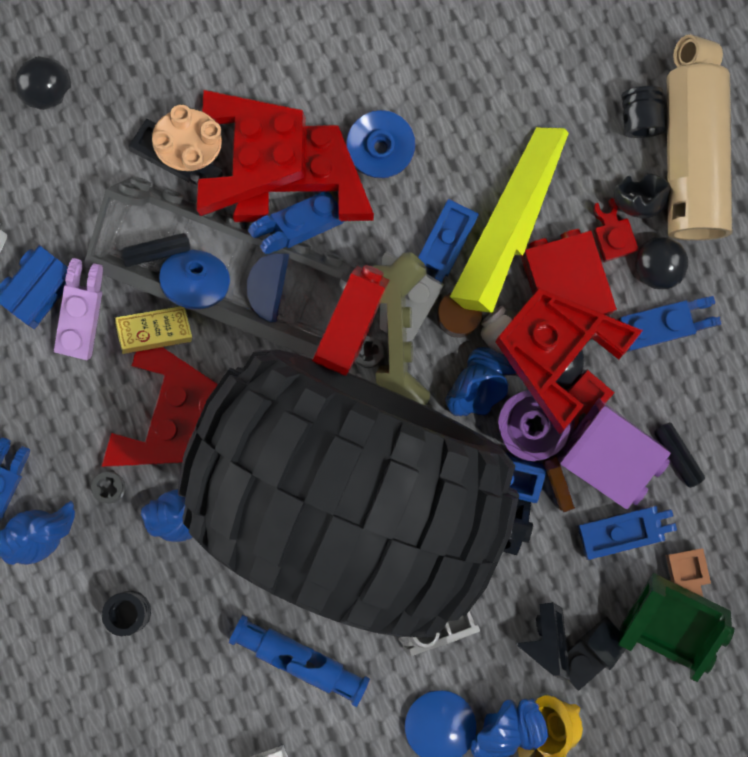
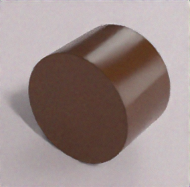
(455, 319)

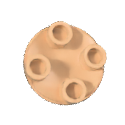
(186, 139)

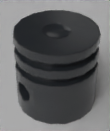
(643, 112)
(126, 613)

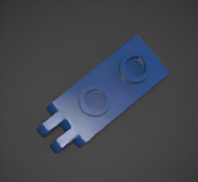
(624, 532)

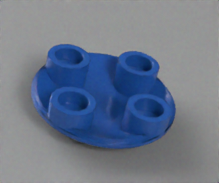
(440, 725)

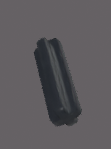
(155, 249)
(680, 455)

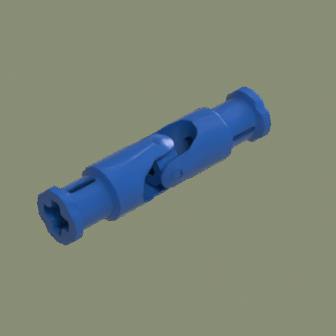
(274, 646)

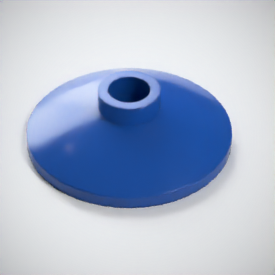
(385, 128)
(193, 289)

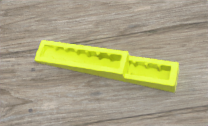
(510, 222)

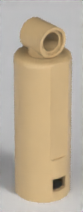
(699, 142)

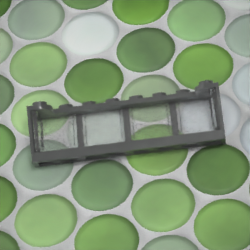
(140, 214)

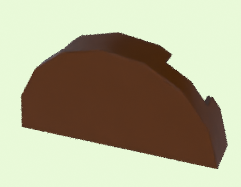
(558, 483)

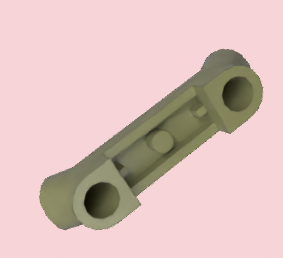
(403, 277)

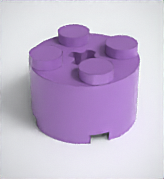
(518, 432)

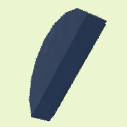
(266, 285)

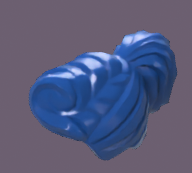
(480, 383)
(164, 517)
(34, 534)
(511, 729)

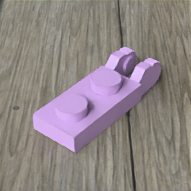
(79, 312)

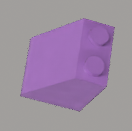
(614, 455)

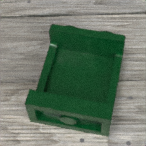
(677, 625)

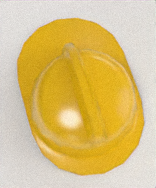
(563, 727)

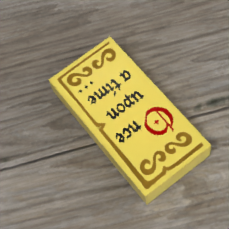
(153, 329)

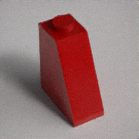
(351, 319)

